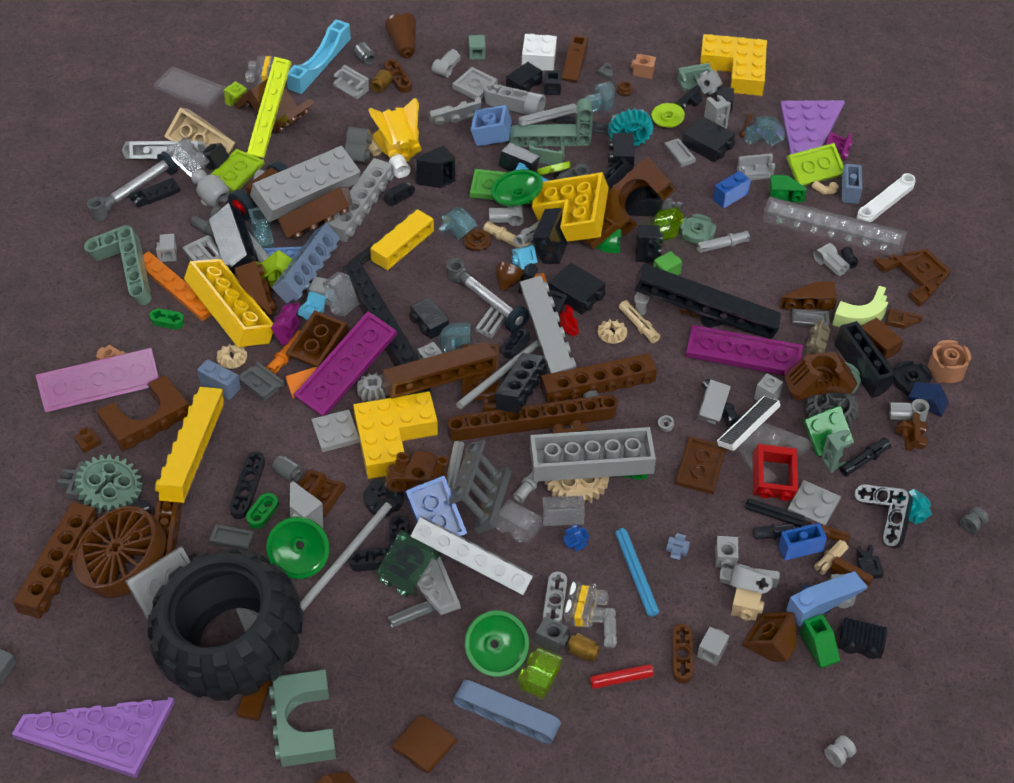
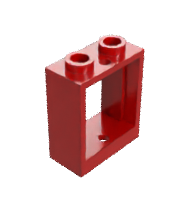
(778, 455)

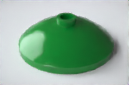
(517, 187)
(296, 560)
(510, 639)

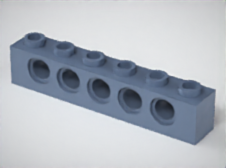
(306, 263)

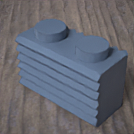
(851, 183)
(216, 376)

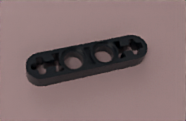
(250, 485)

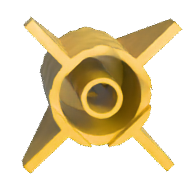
(398, 130)

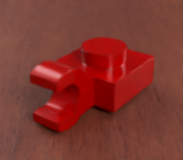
(568, 321)

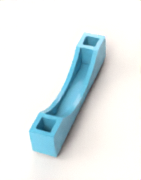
(304, 74)

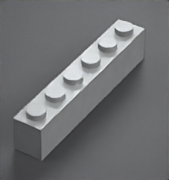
(546, 325)

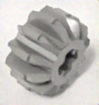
(371, 388)

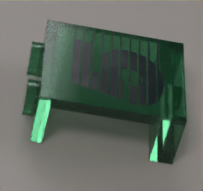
(406, 563)

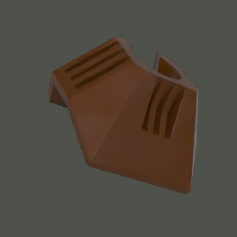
(819, 375)

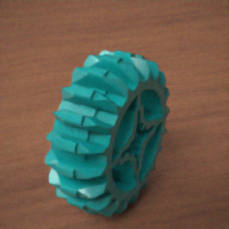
(632, 122)

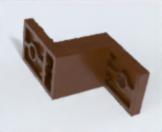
(288, 111)

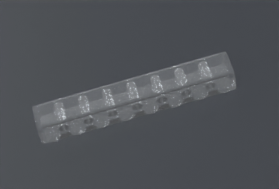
(834, 226)

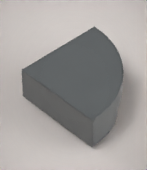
(606, 72)

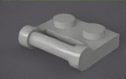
(196, 251)

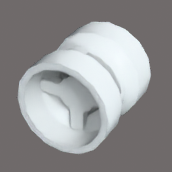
(399, 166)

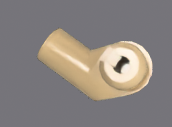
(825, 190)

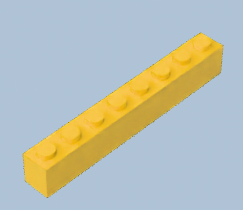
(190, 445)

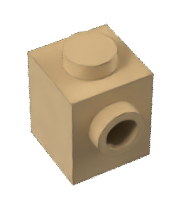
(747, 604)

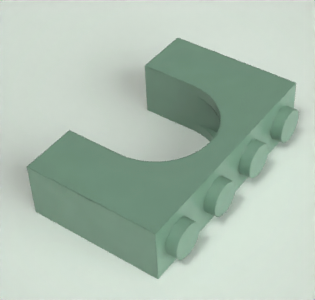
(298, 746)

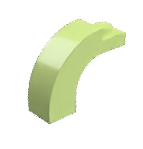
(862, 314)

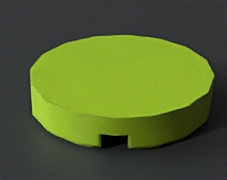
(554, 168)

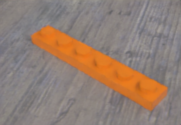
(175, 286)

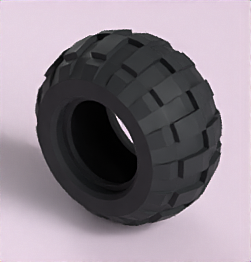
(203, 592)

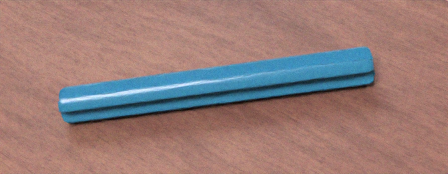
(637, 572)

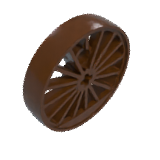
(128, 541)

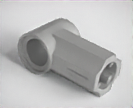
(445, 65)
(512, 215)
(828, 256)
(905, 411)

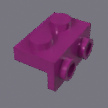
(841, 143)
(286, 323)

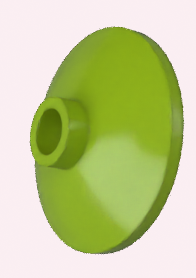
(668, 115)

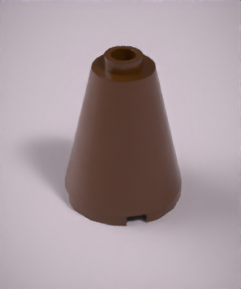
(402, 33)

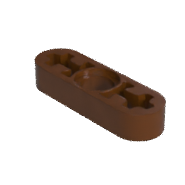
(397, 81)
(688, 647)

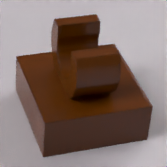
(87, 439)

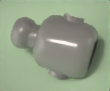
(210, 188)

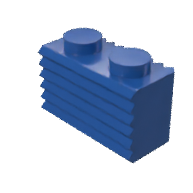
(731, 189)
(802, 541)

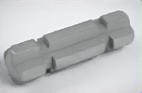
(610, 628)

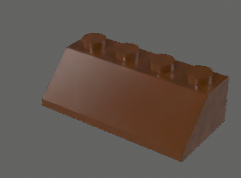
(316, 211)

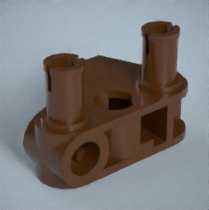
(421, 469)

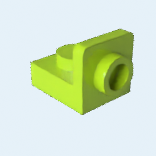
(234, 93)

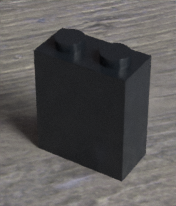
(708, 139)
(549, 237)
(580, 287)

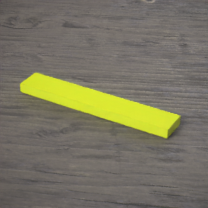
(269, 107)

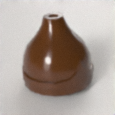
(507, 275)

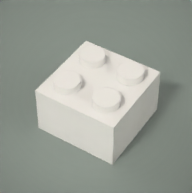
(539, 51)

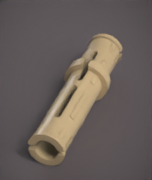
(502, 234)
(644, 326)

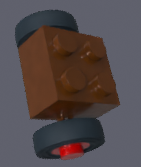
(244, 200)

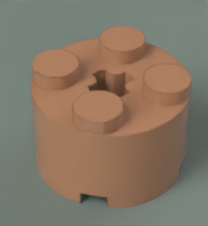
(949, 361)

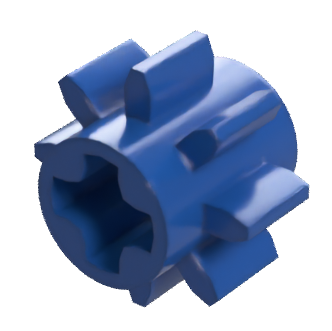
(576, 537)

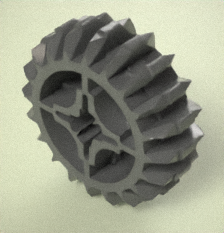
(832, 400)

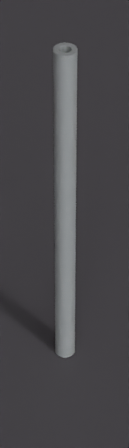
(495, 376)
(344, 556)

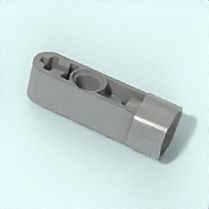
(515, 99)

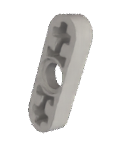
(551, 592)

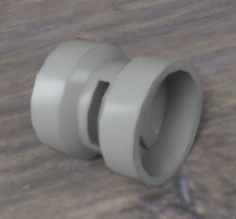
(841, 750)

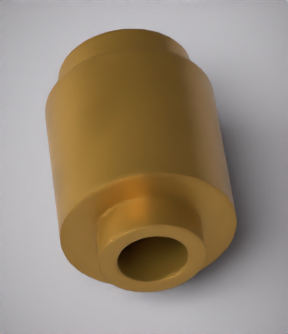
(381, 81)
(583, 647)

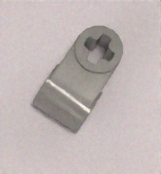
(746, 578)

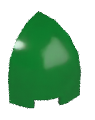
(612, 243)

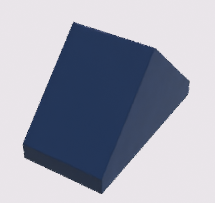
(932, 394)

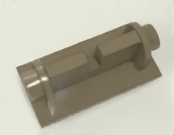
(818, 338)

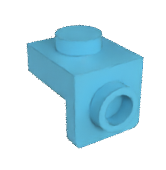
(523, 256)
(314, 302)

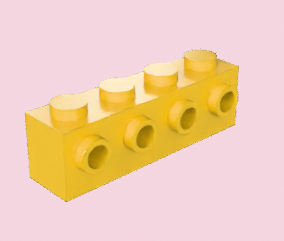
(402, 239)

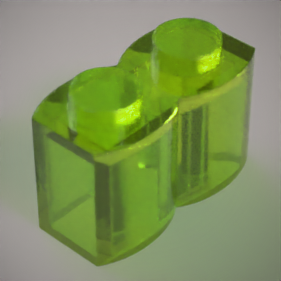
(669, 222)
(540, 672)

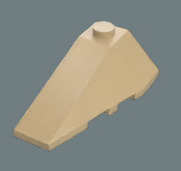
(195, 128)

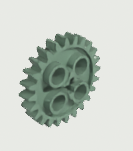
(97, 473)

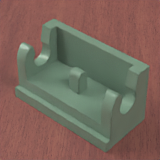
(688, 75)
(548, 156)
(834, 449)

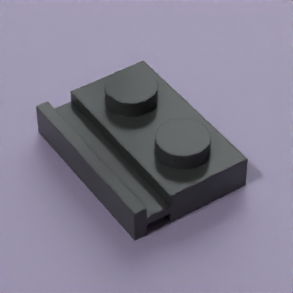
(261, 381)

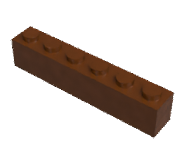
(438, 369)

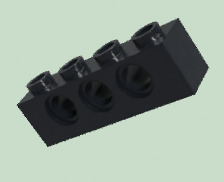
(520, 383)

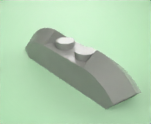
(150, 149)

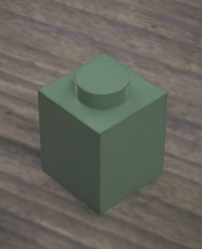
(476, 46)

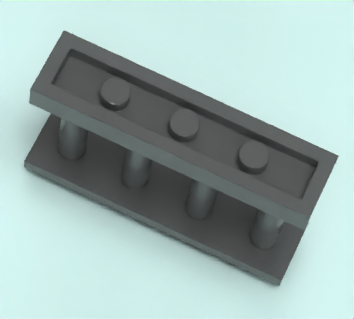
(495, 487)

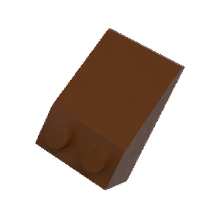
(317, 339)

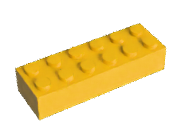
(229, 302)

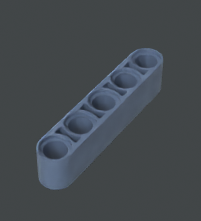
(507, 711)

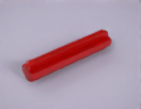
(622, 676)

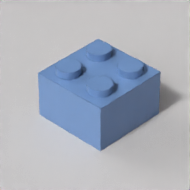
(491, 125)

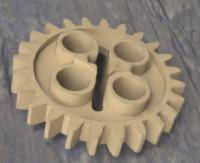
(572, 487)

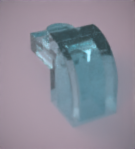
(603, 97)
(766, 128)
(458, 221)
(261, 228)
(454, 336)

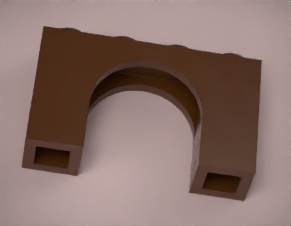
(644, 174)
(129, 432)

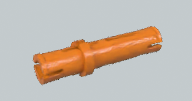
(281, 358)

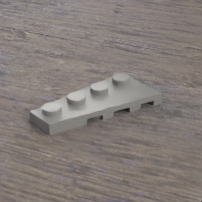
(438, 588)

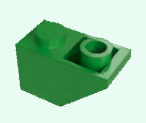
(786, 189)
(820, 641)

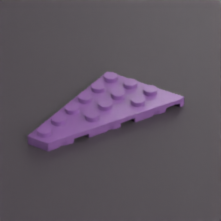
(809, 122)
(103, 736)

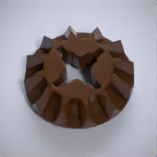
(477, 234)

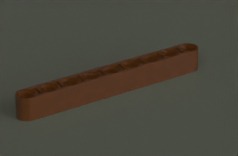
(532, 417)

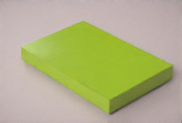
(816, 164)
(238, 169)

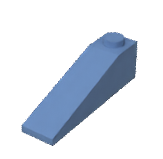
(825, 596)

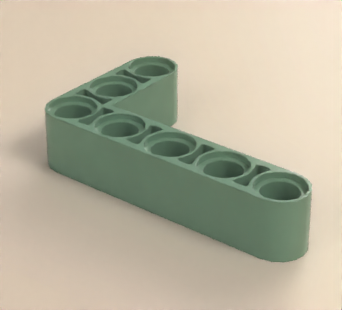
(557, 134)
(126, 242)

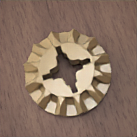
(607, 335)
(225, 360)

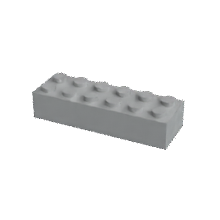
(304, 183)
(592, 454)

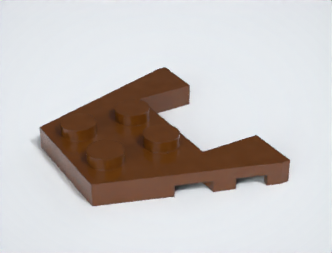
(922, 268)

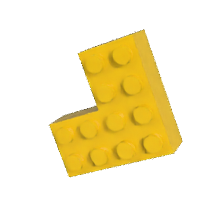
(741, 57)
(581, 202)
(387, 423)

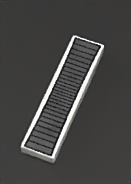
(748, 423)

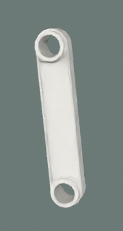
(886, 198)

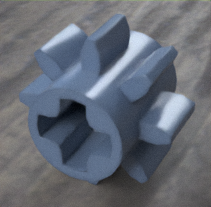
(678, 546)

